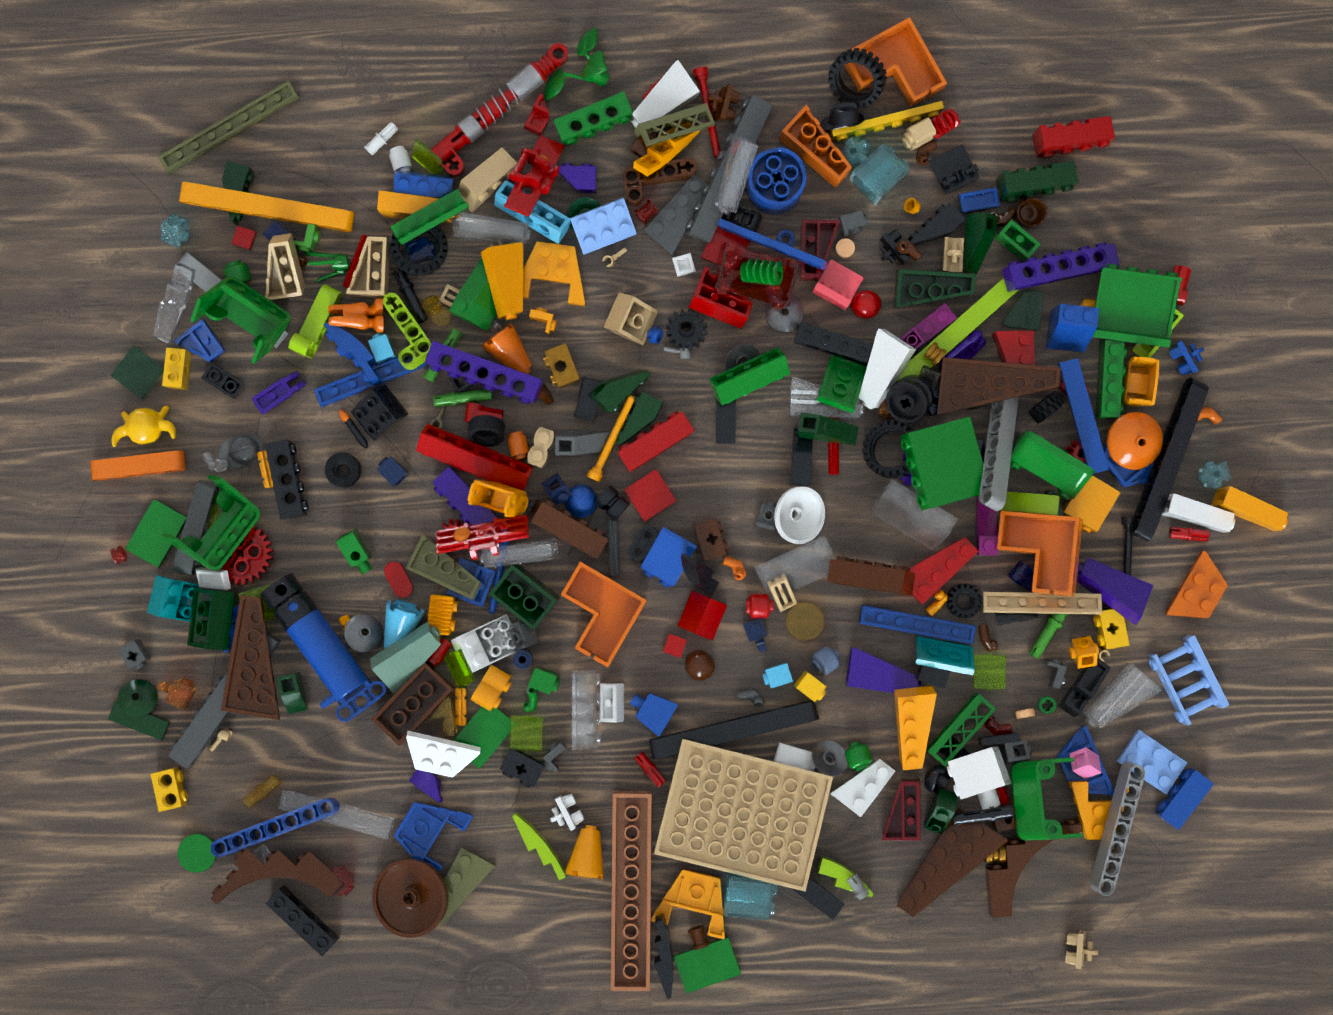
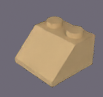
(630, 318)

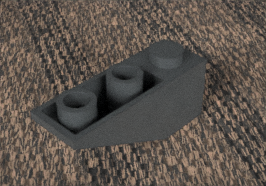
(580, 442)

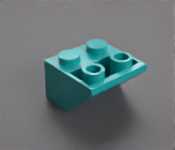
(171, 598)

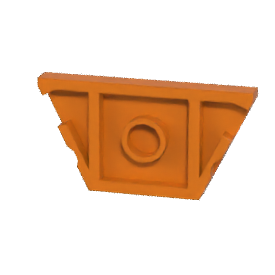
(1199, 590)

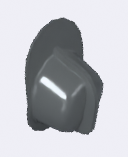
(240, 450)

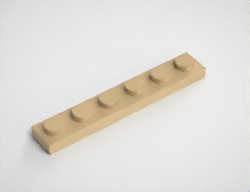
(1041, 603)

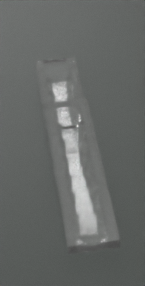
(346, 817)

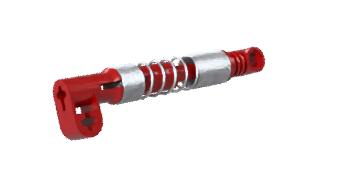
(519, 88)

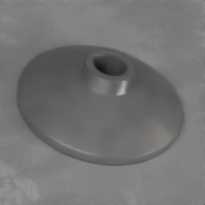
(785, 323)
(746, 351)
(354, 637)
(833, 753)

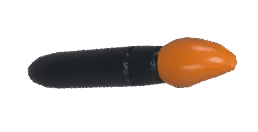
(353, 428)

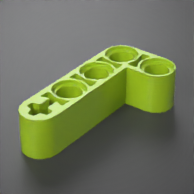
(407, 327)
(313, 329)

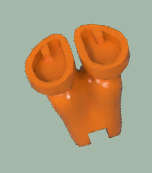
(356, 315)

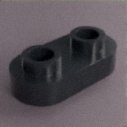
(643, 543)

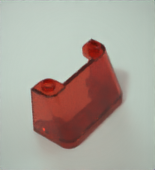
(729, 279)

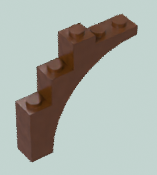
(251, 869)
(1002, 879)

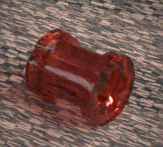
(646, 211)

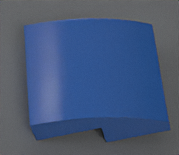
(483, 574)

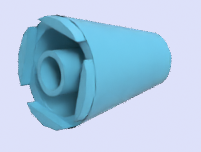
(400, 620)

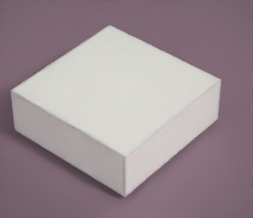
(683, 265)

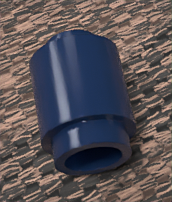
(529, 659)

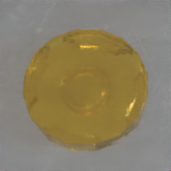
(805, 621)

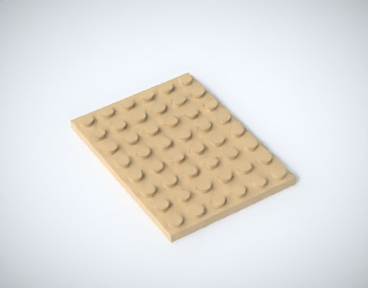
(743, 815)

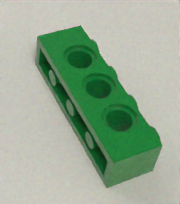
(599, 109)

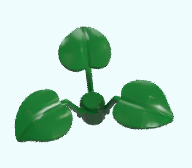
(593, 70)

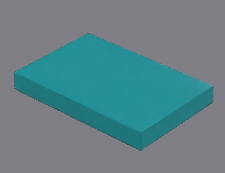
(944, 655)

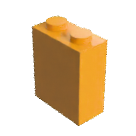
(1092, 504)

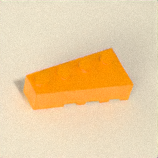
(913, 720)

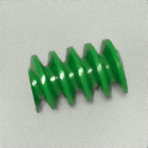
(762, 272)

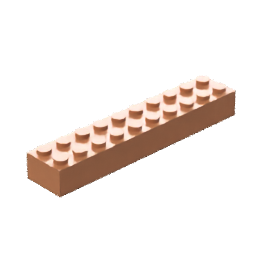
(631, 890)

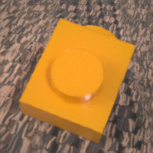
(541, 315)

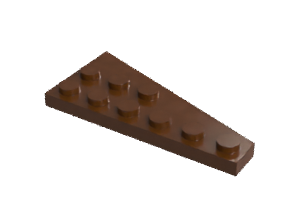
(978, 382)
(250, 672)
(951, 859)

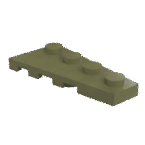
(442, 569)

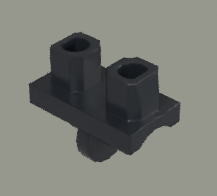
(889, 241)

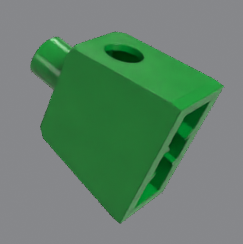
(353, 542)

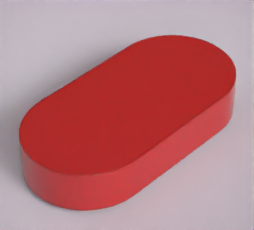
(398, 579)

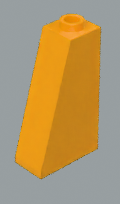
(402, 205)
(505, 278)
(1250, 508)

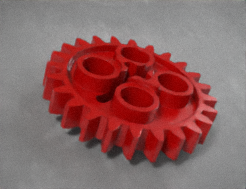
(256, 564)

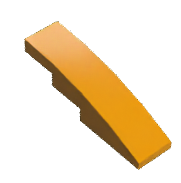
(663, 152)

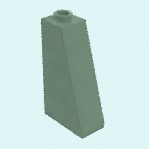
(404, 657)

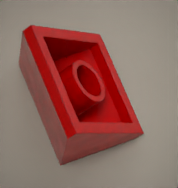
(702, 615)

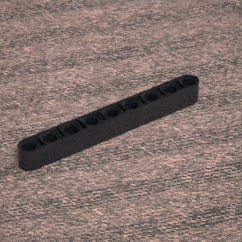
(1169, 460)
(736, 728)

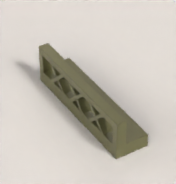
(674, 120)

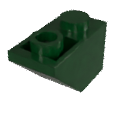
(292, 692)
(941, 811)

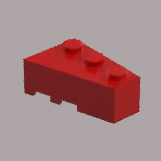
(728, 309)
(1015, 346)

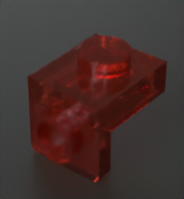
(343, 874)

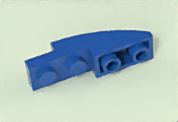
(349, 347)

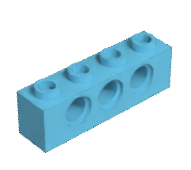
(542, 218)

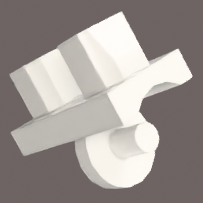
(571, 819)

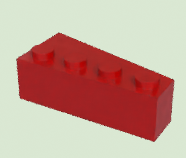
(1073, 137)
(939, 568)

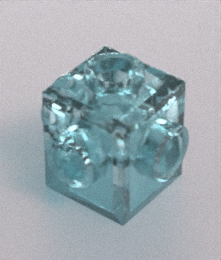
(853, 144)
(175, 230)
(1214, 474)

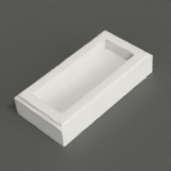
(213, 579)

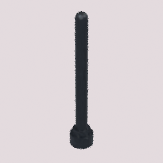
(1126, 521)

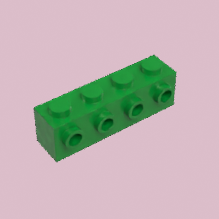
(750, 376)
(1110, 379)

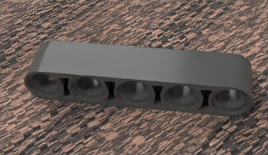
(196, 523)

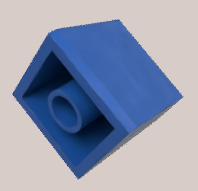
(1071, 327)
(665, 557)

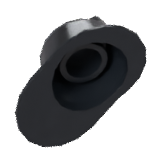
(842, 115)

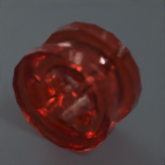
(118, 555)

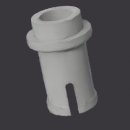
(858, 887)

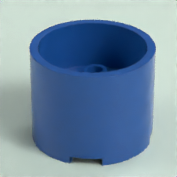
(771, 196)

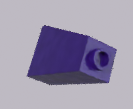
(1118, 589)
(875, 674)

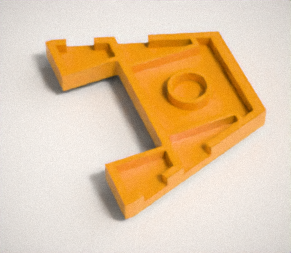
(554, 264)
(1091, 813)
(696, 893)

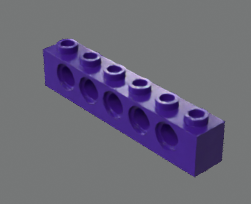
(1017, 280)
(439, 352)

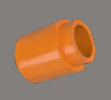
(518, 445)

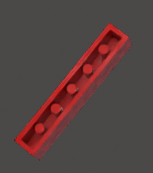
(473, 458)

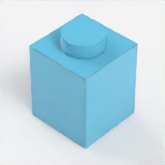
(382, 348)
(777, 675)

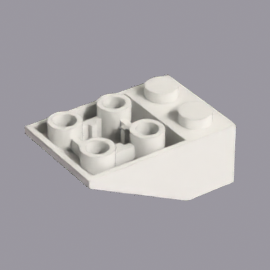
(486, 643)

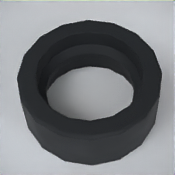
(494, 430)

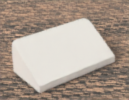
(612, 702)

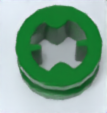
(1042, 700)

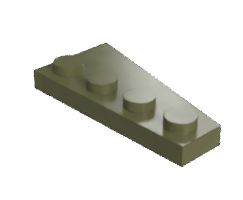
(464, 877)

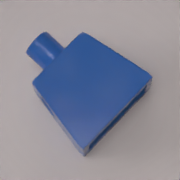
(654, 711)

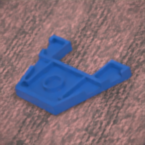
(423, 826)

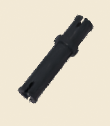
(406, 287)
(991, 814)

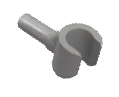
(683, 354)

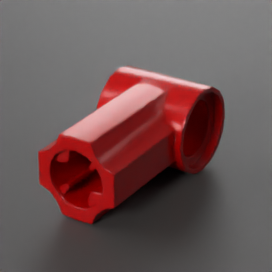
(1183, 272)
(474, 409)

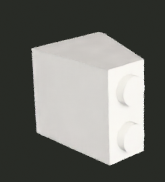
(978, 772)

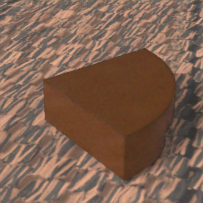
(545, 395)

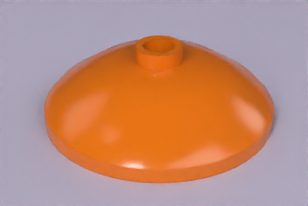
(1124, 439)

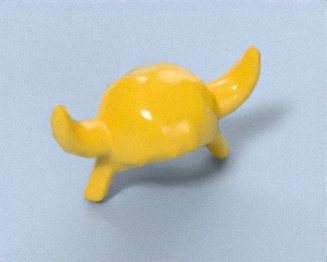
(144, 426)

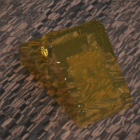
(446, 710)

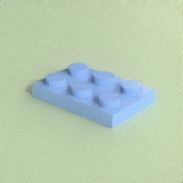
(603, 226)
(1159, 763)

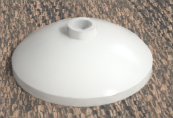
(807, 517)

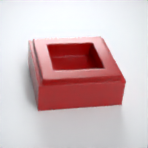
(244, 238)
(674, 645)

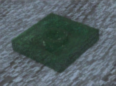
(138, 372)

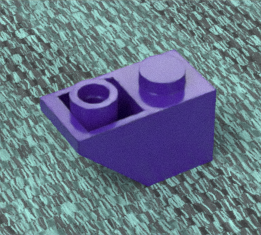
(580, 178)

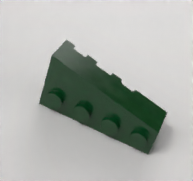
(1036, 181)
(927, 286)

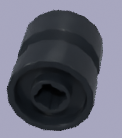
(612, 502)

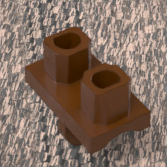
(721, 101)

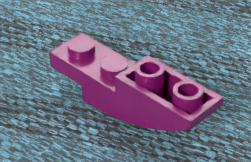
(929, 327)

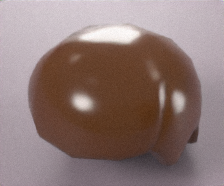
(1031, 212)
(699, 665)

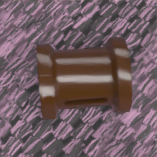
(698, 937)

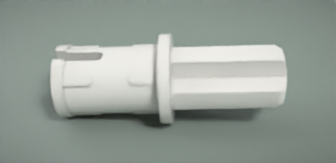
(381, 138)

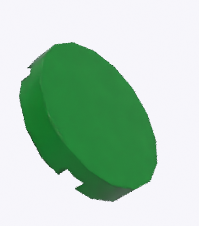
(196, 853)

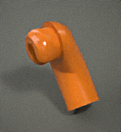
(1208, 412)
(737, 567)

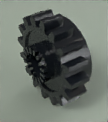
(686, 320)

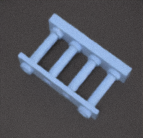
(1199, 664)

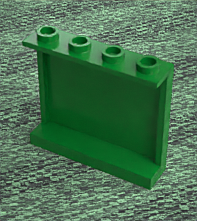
(1136, 305)
(944, 463)

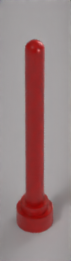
(700, 75)

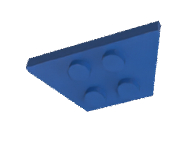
(1125, 476)
(1096, 784)

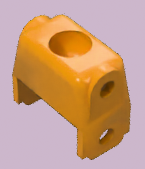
(1140, 382)
(498, 497)

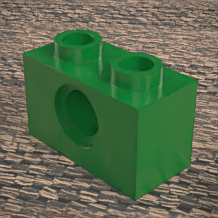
(1017, 241)
(544, 680)

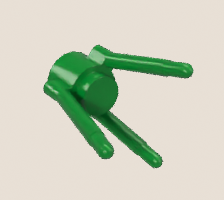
(338, 262)

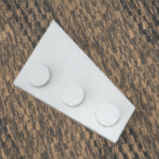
(864, 787)

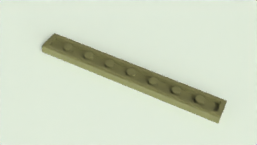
(228, 127)

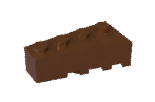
(564, 527)

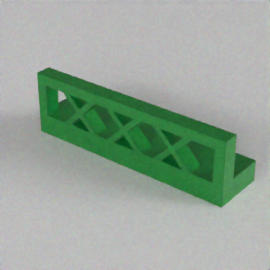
(429, 216)
(957, 721)

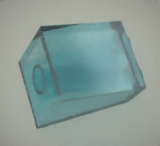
(879, 173)
(749, 898)

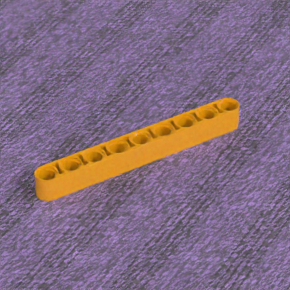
(266, 206)

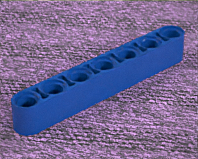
(266, 827)

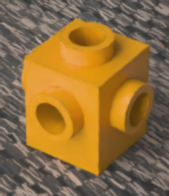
(1084, 652)

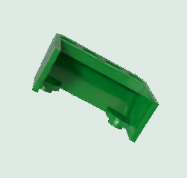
(247, 309)
(1050, 464)
(225, 533)
(1028, 800)

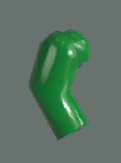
(533, 699)

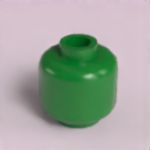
(238, 270)
(858, 756)

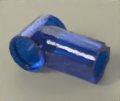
(1022, 575)

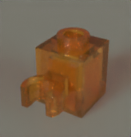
(179, 692)

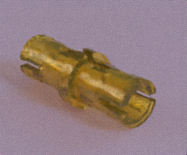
(261, 791)

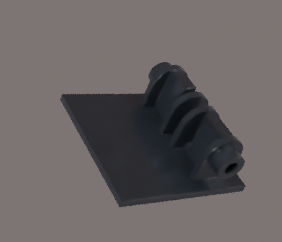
(954, 169)

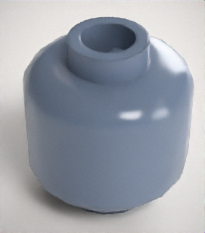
(825, 660)

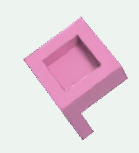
(1085, 763)

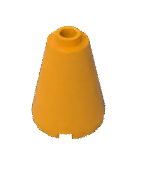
(587, 855)

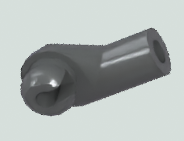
(753, 695)

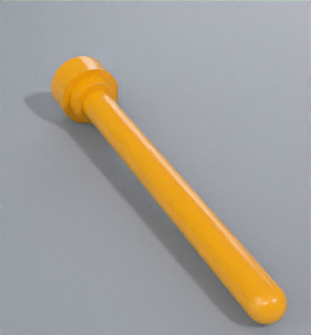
(596, 472)

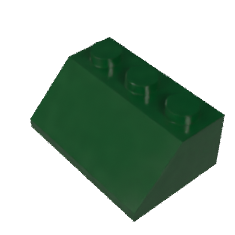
(524, 596)
(210, 619)

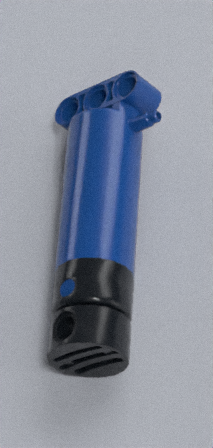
(321, 647)

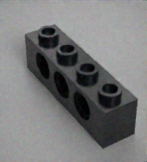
(833, 343)
(275, 452)
(302, 920)

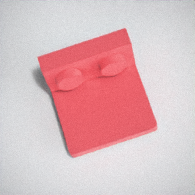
(838, 285)

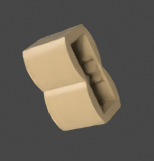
(919, 134)
(543, 442)

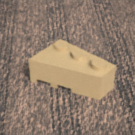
(486, 179)
(284, 270)
(372, 271)

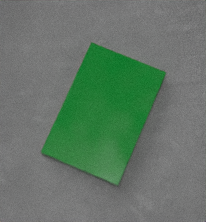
(841, 383)
(147, 538)
(485, 731)
(707, 965)

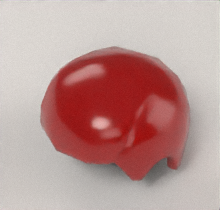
(865, 304)

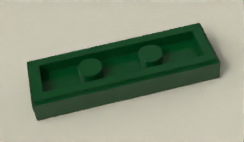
(148, 724)

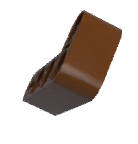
(659, 178)

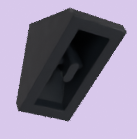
(933, 676)

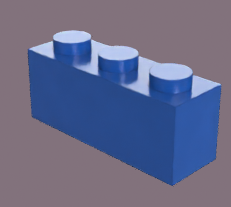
(422, 184)
(1184, 798)

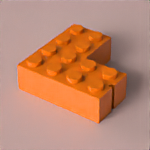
(903, 58)
(1054, 542)
(613, 609)

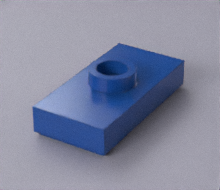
(978, 200)

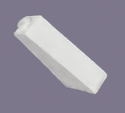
(668, 95)
(884, 367)
(1198, 513)

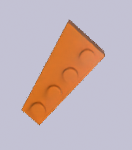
(815, 147)

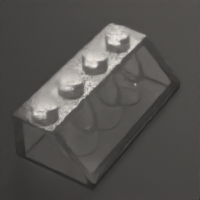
(900, 510)
(799, 565)
(585, 709)

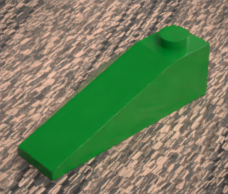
(474, 301)

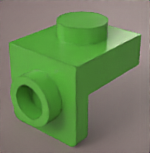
(312, 236)

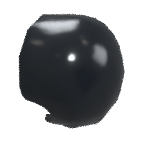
(936, 778)

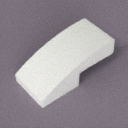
(794, 756)

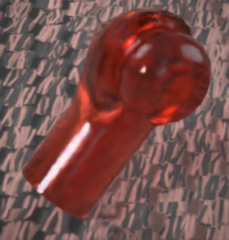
(995, 728)

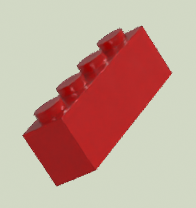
(656, 441)

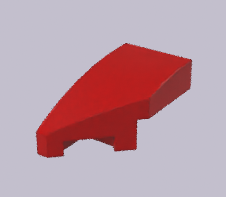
(538, 118)

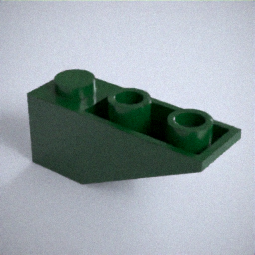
(237, 178)
(978, 239)
(614, 390)
(644, 414)
(826, 429)

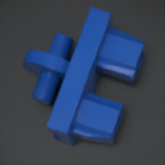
(1189, 366)

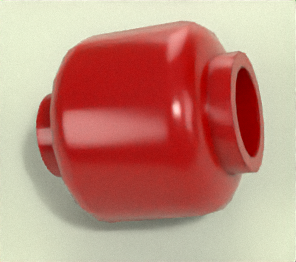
(759, 606)

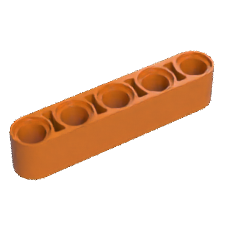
(138, 465)

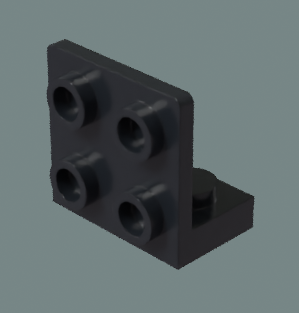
(378, 411)

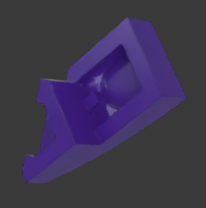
(427, 783)

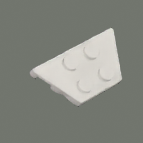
(439, 754)

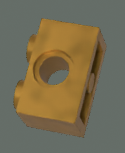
(555, 356)

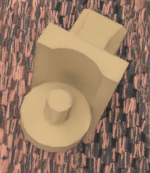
(953, 255)
(1077, 958)

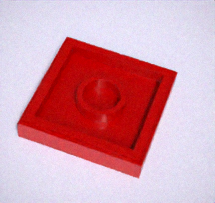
(720, 236)
(650, 495)

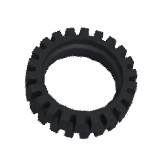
(870, 63)
(425, 268)
(869, 448)

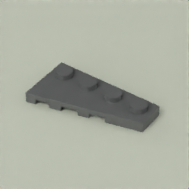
(670, 223)

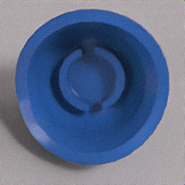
(581, 501)

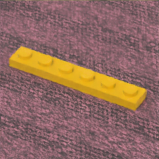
(895, 119)

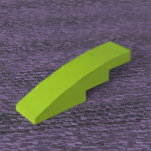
(534, 839)

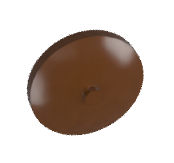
(410, 897)

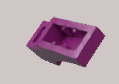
(986, 530)

